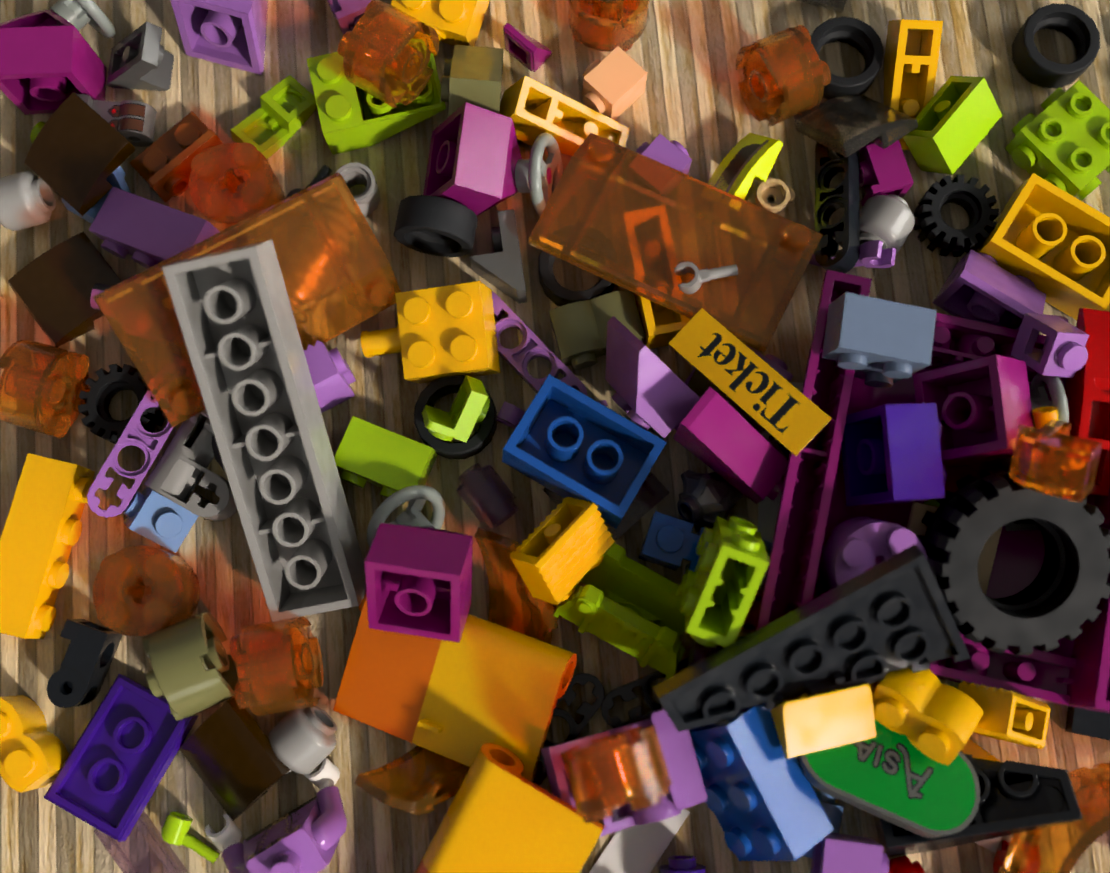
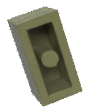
(473, 78)

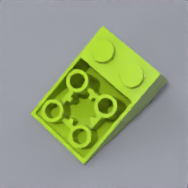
(357, 119)

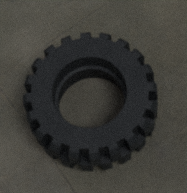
(1059, 596)

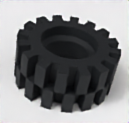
(967, 197)
(99, 397)

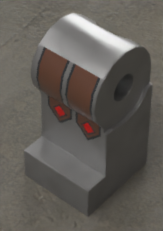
(129, 117)

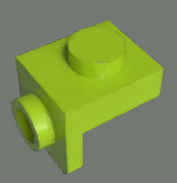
(467, 409)

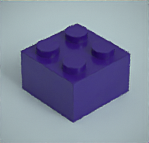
(893, 455)

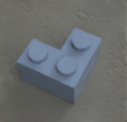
(879, 338)

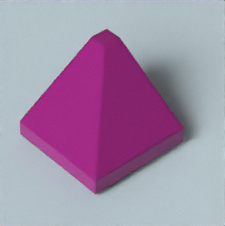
(524, 48)

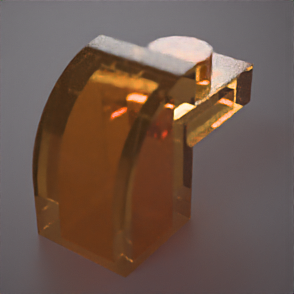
(1054, 461)

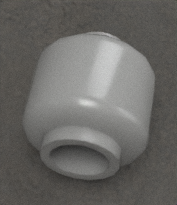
(25, 201)
(886, 220)
(303, 739)

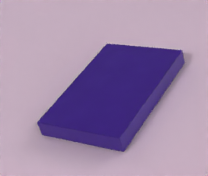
(119, 759)

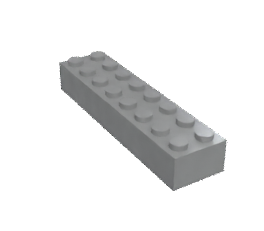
(269, 428)

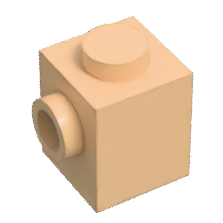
(613, 83)

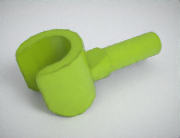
(176, 833)

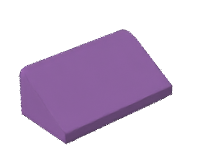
(681, 760)

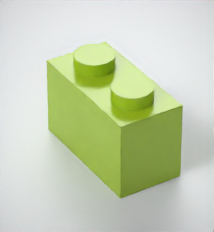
(953, 124)
(382, 458)

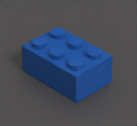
(582, 449)
(755, 791)

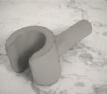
(702, 275)

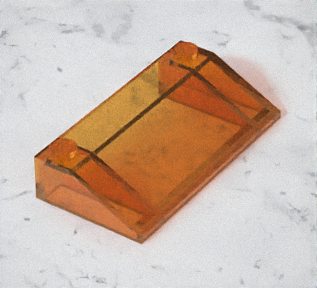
(642, 219)
(328, 268)

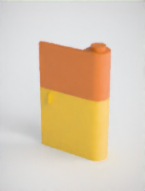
(456, 694)
(508, 824)

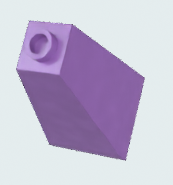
(224, 31)

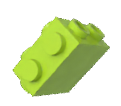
(1065, 141)
(723, 582)

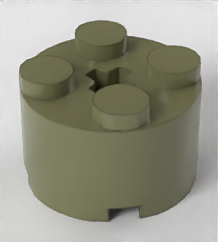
(190, 665)

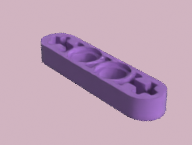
(529, 348)
(133, 435)

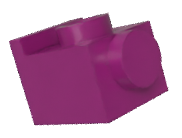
(883, 171)

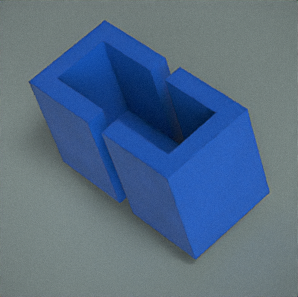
(669, 542)

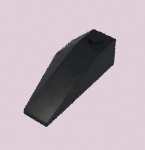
(1012, 801)

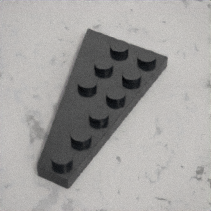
(837, 641)

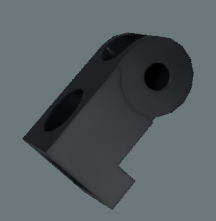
(84, 663)

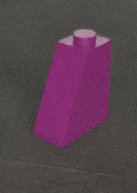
(732, 448)

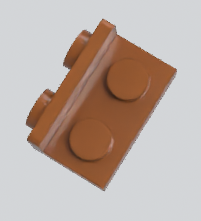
(168, 160)

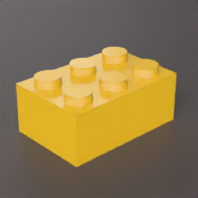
(1055, 245)

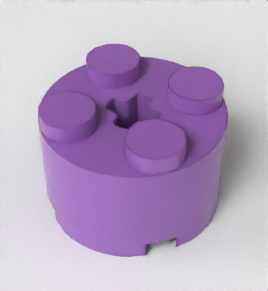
(857, 544)

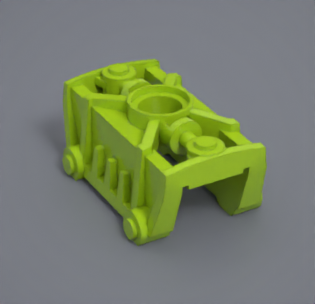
(630, 610)

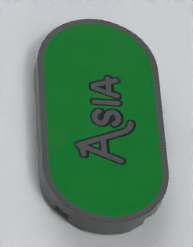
(898, 783)

